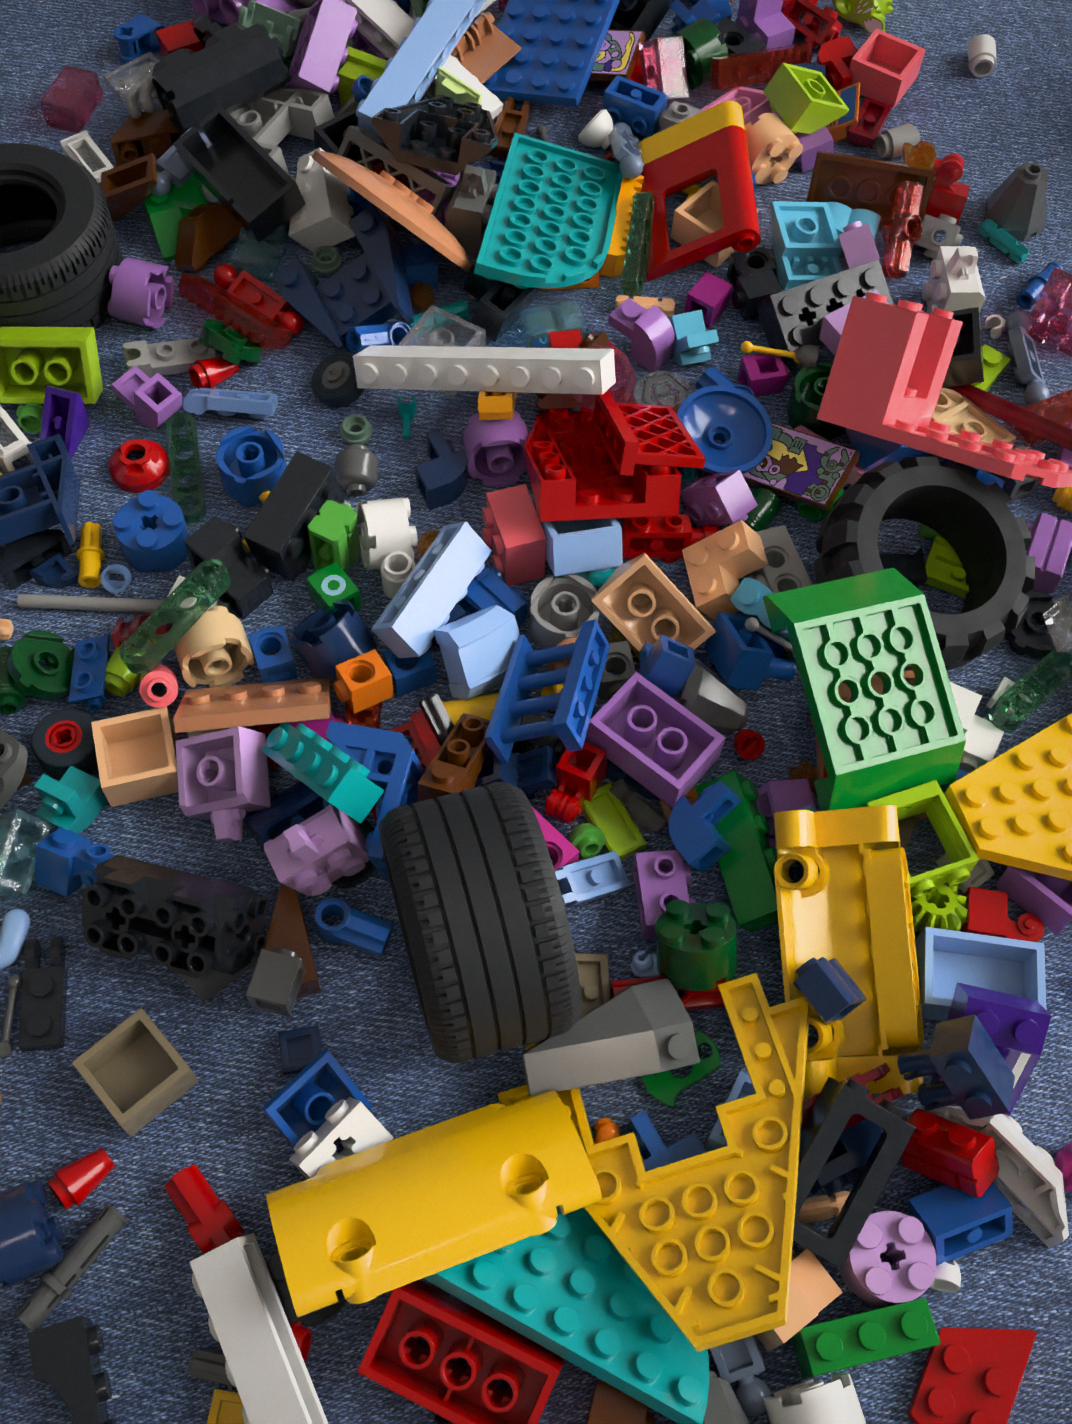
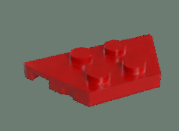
(971, 1376)

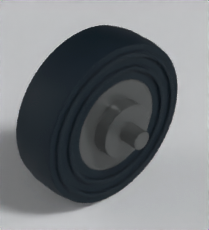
(336, 381)

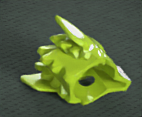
(865, 13)

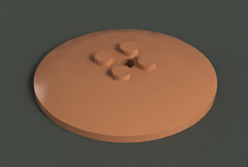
(397, 202)

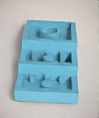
(804, 242)

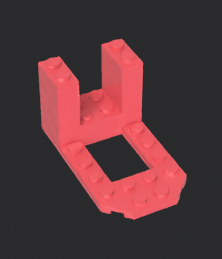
(890, 382)

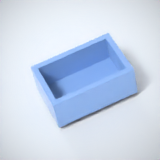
(582, 545)
(978, 961)

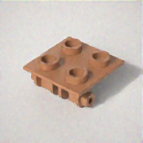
(484, 48)

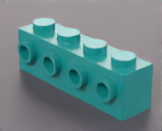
(323, 769)

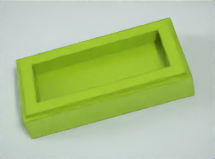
(615, 822)

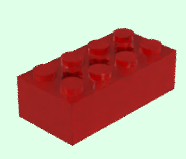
(454, 1331)

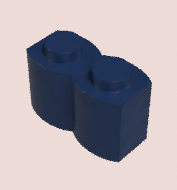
(828, 989)

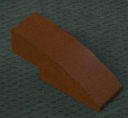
(128, 185)

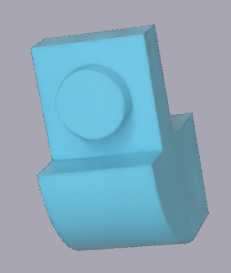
(691, 338)

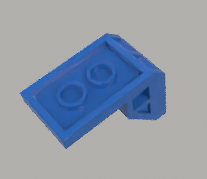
(391, 767)

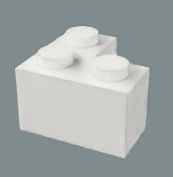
(980, 734)

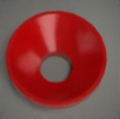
(140, 474)

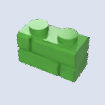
(334, 536)

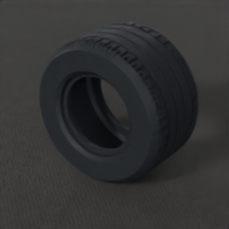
(67, 272)
(481, 921)

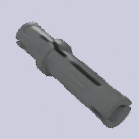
(63, 1276)

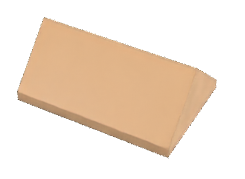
(647, 604)

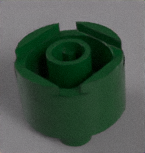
(700, 45)
(807, 398)
(696, 944)

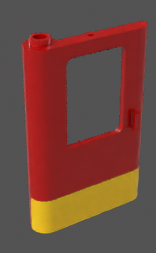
(689, 154)

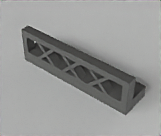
(376, 146)

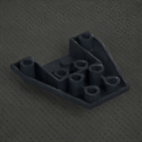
(437, 133)

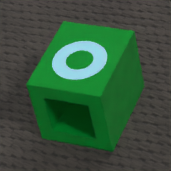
(330, 585)

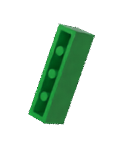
(751, 861)

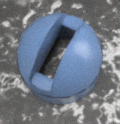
(115, 585)

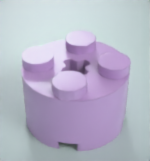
(912, 1257)

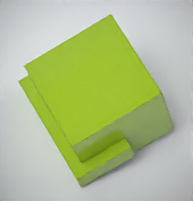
(355, 65)

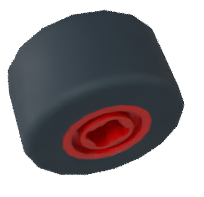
(64, 741)

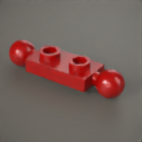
(258, 296)

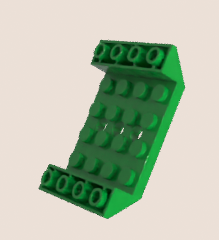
(875, 740)

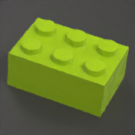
(48, 357)

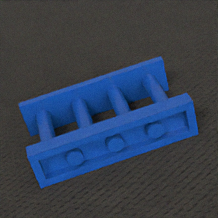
(573, 702)

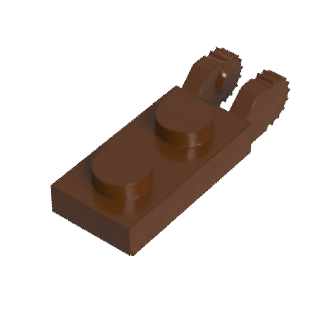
(507, 123)

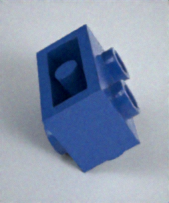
(635, 105)

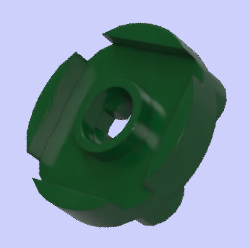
(230, 343)
(30, 676)

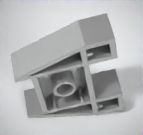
(281, 114)

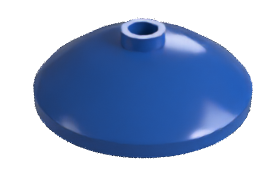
(733, 419)

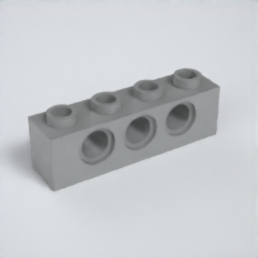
(789, 568)

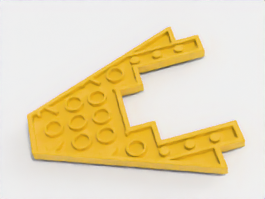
(1022, 804)
(720, 1225)

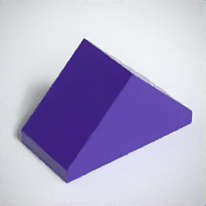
(64, 415)

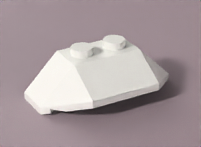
(1025, 1174)

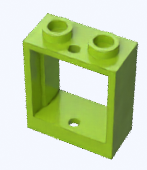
(932, 801)

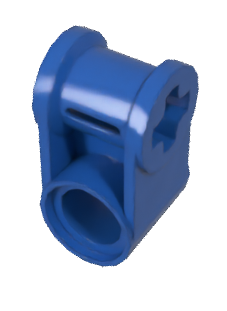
(138, 37)

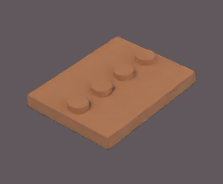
(254, 704)

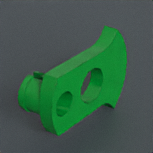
(667, 1087)

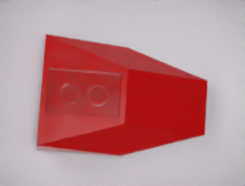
(578, 480)

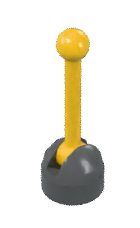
(803, 356)

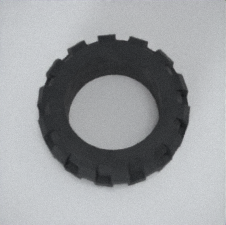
(966, 516)

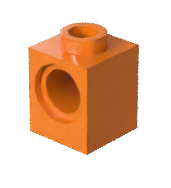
(363, 681)

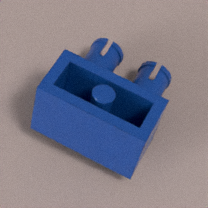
(745, 656)

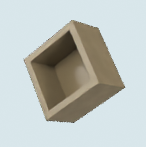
(135, 1072)

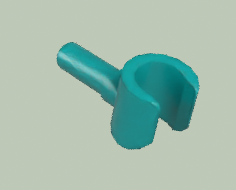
(407, 412)

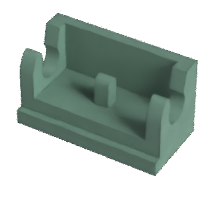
(277, 23)

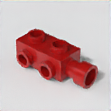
(814, 21)
(661, 536)

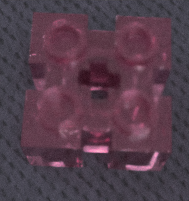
(1053, 312)

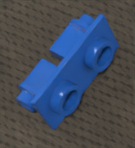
(90, 672)

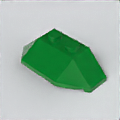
(166, 211)

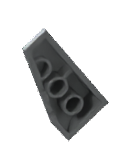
(625, 1038)

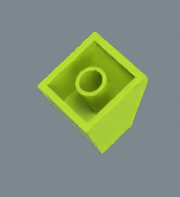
(803, 99)

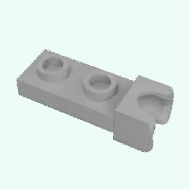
(165, 357)

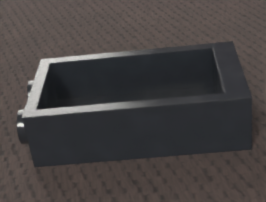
(819, 1136)

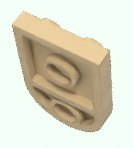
(965, 415)

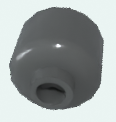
(356, 469)

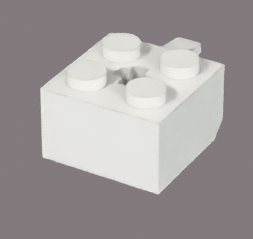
(954, 280)

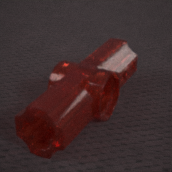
(902, 229)

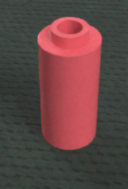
(159, 674)

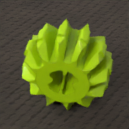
(939, 909)

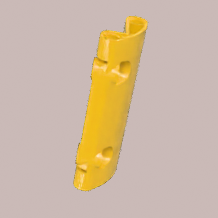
(862, 918)
(430, 1201)

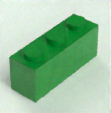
(865, 1338)

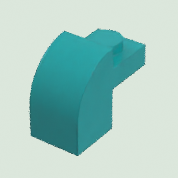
(71, 801)

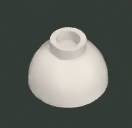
(597, 131)

